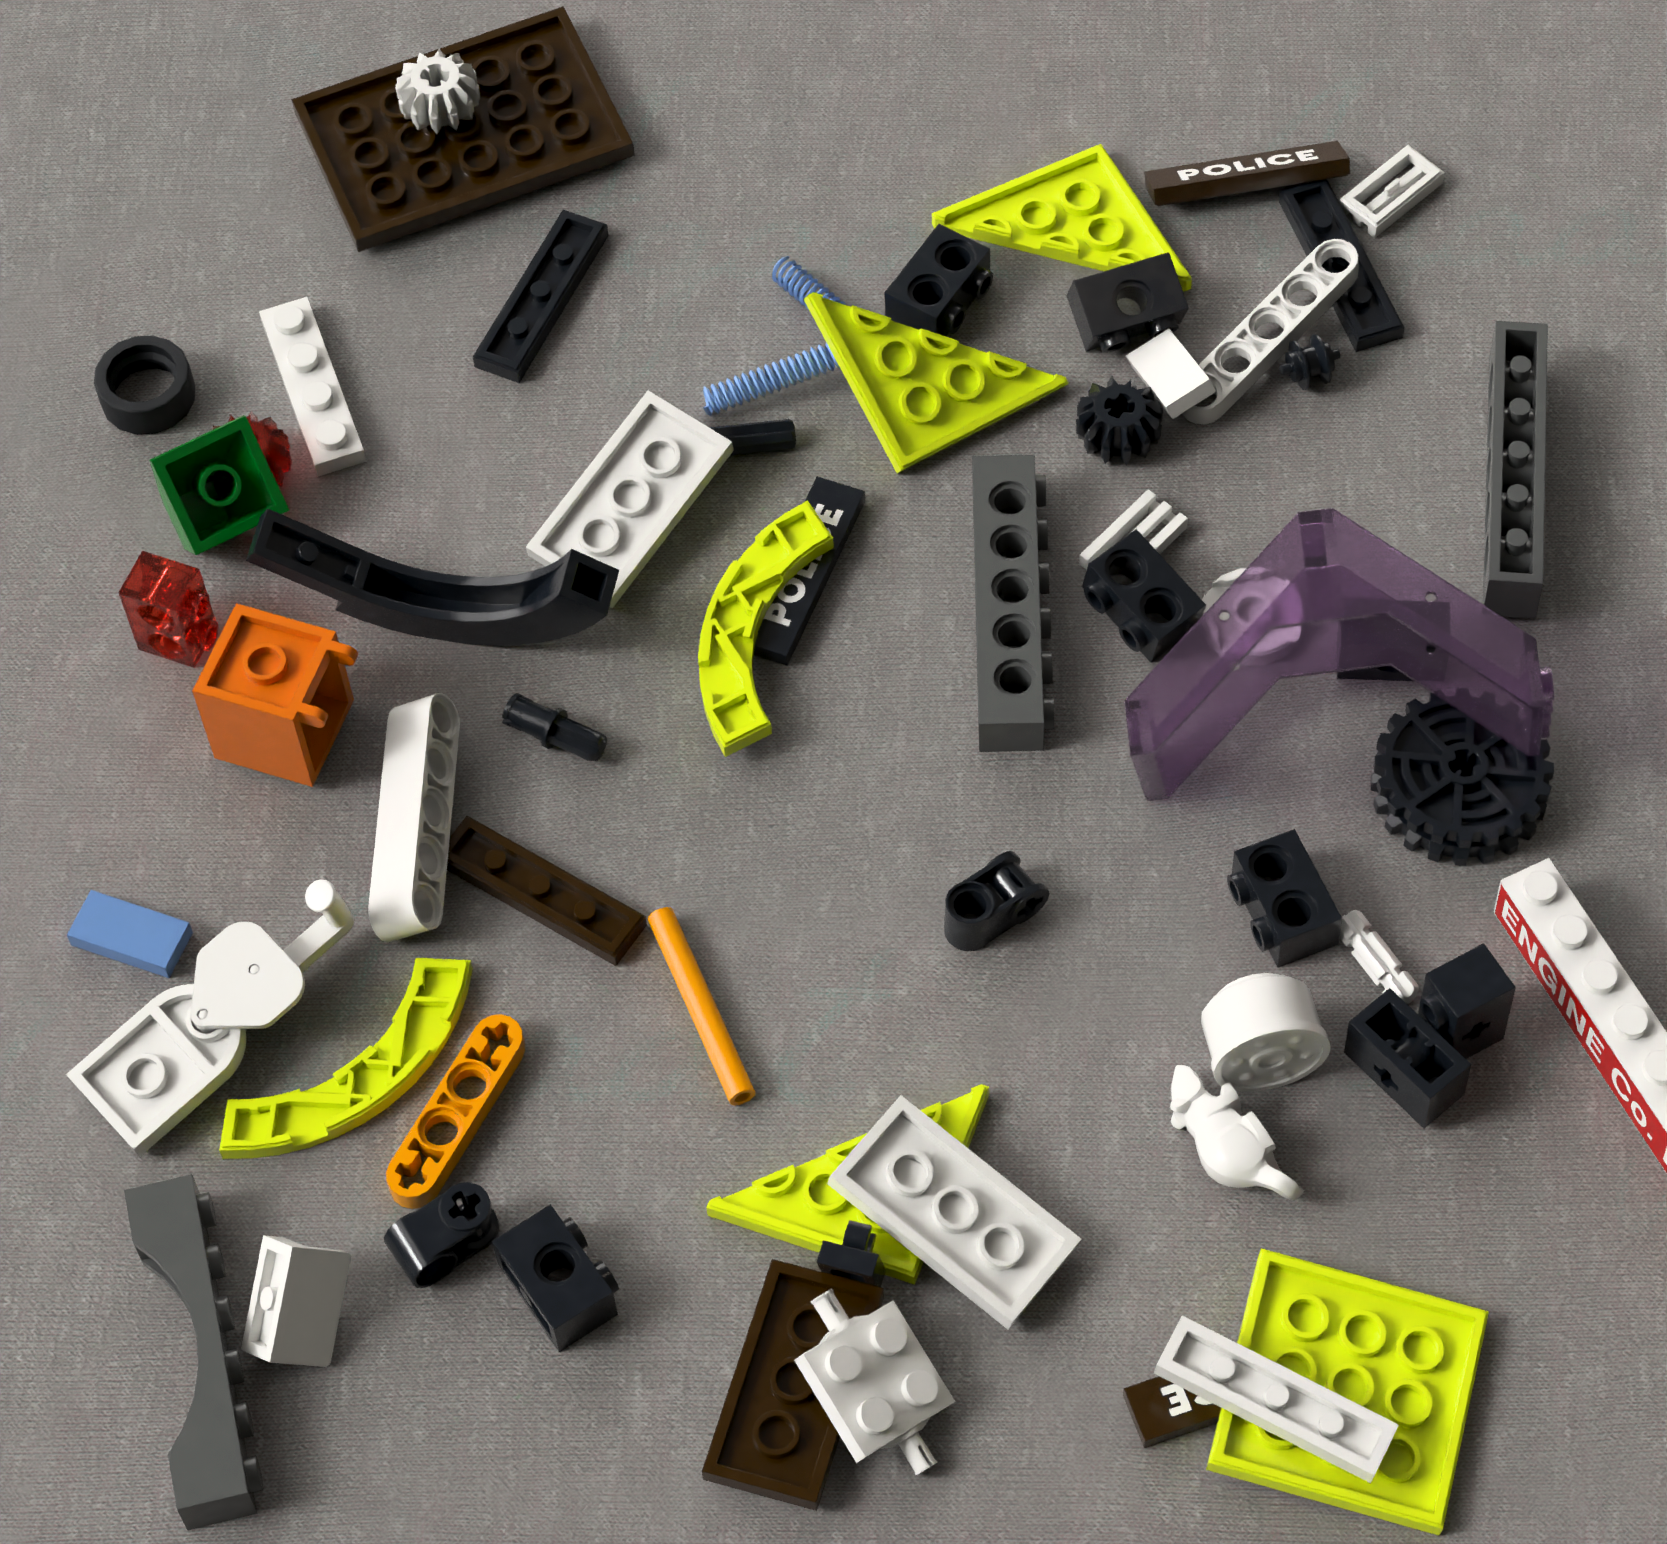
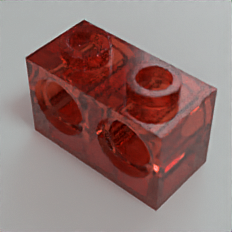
(169, 609)

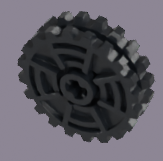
(1457, 784)

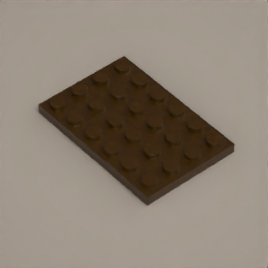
(534, 126)

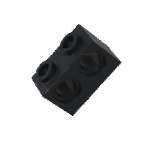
(940, 283)
(1154, 589)
(1296, 895)

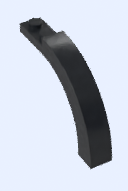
(433, 604)

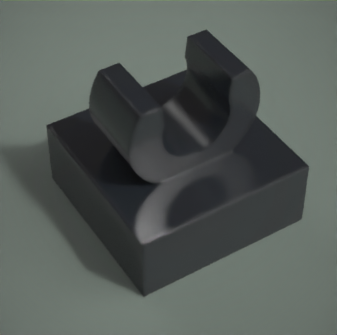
(854, 1257)

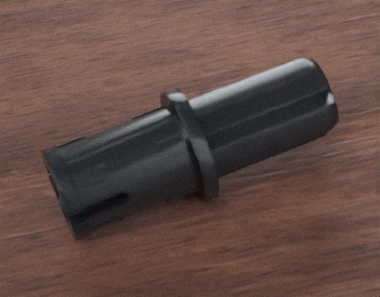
(553, 728)

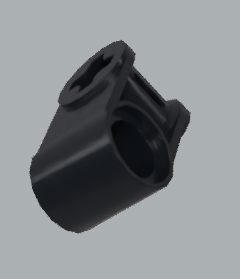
(998, 895)
(440, 1237)

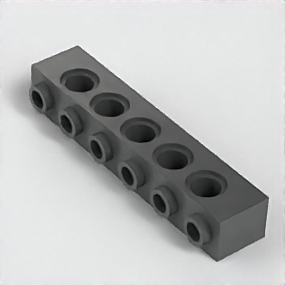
(1515, 469)
(1006, 718)

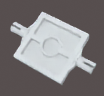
(874, 1381)

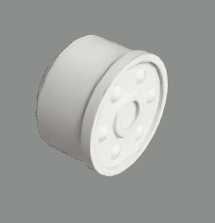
(1263, 1032)

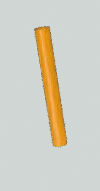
(701, 1006)

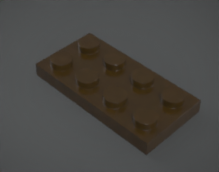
(772, 1426)

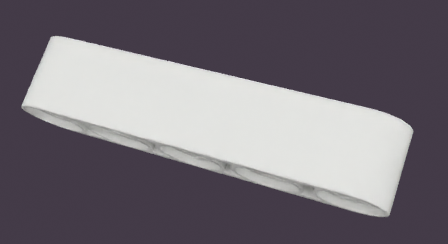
(414, 818)

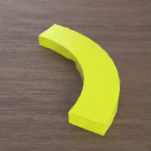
(735, 619)
(366, 1083)

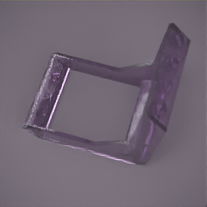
(1323, 604)

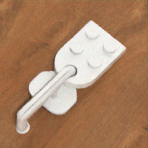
(158, 1061)

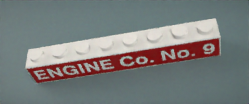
(1590, 994)

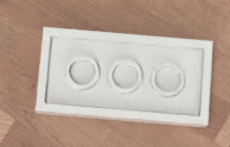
(634, 491)
(954, 1211)

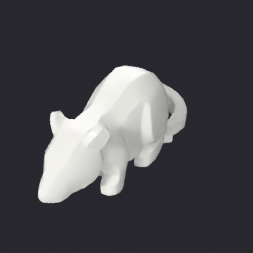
(1230, 1146)

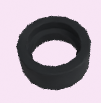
(140, 354)

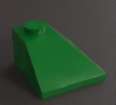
(216, 485)

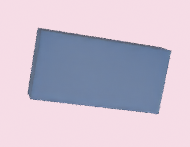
(129, 934)

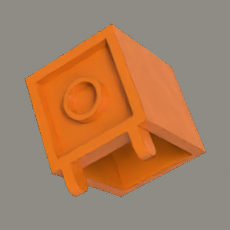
(275, 694)

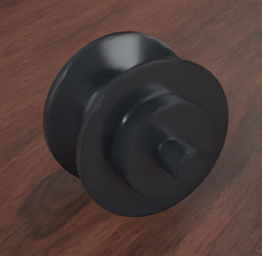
(1309, 361)

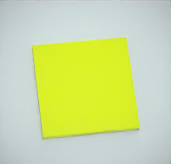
(1378, 1347)

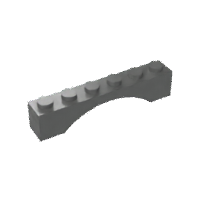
(209, 1458)

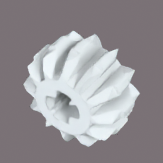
(437, 91)

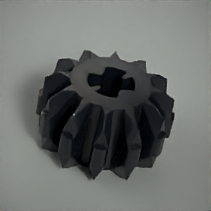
(1119, 420)

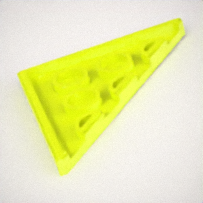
(1066, 212)
(921, 385)
(805, 1210)

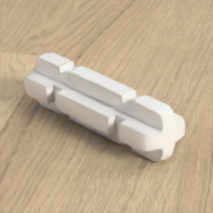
(1376, 956)

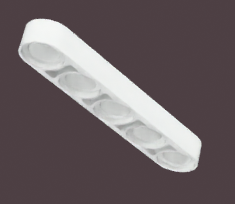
(1279, 310)

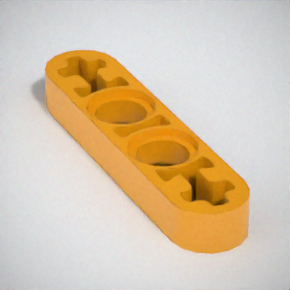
(450, 1108)

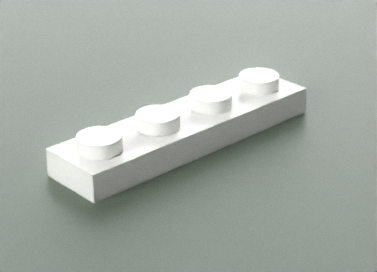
(312, 386)
(1276, 1399)

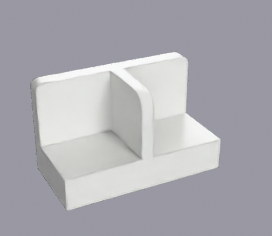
(295, 1303)

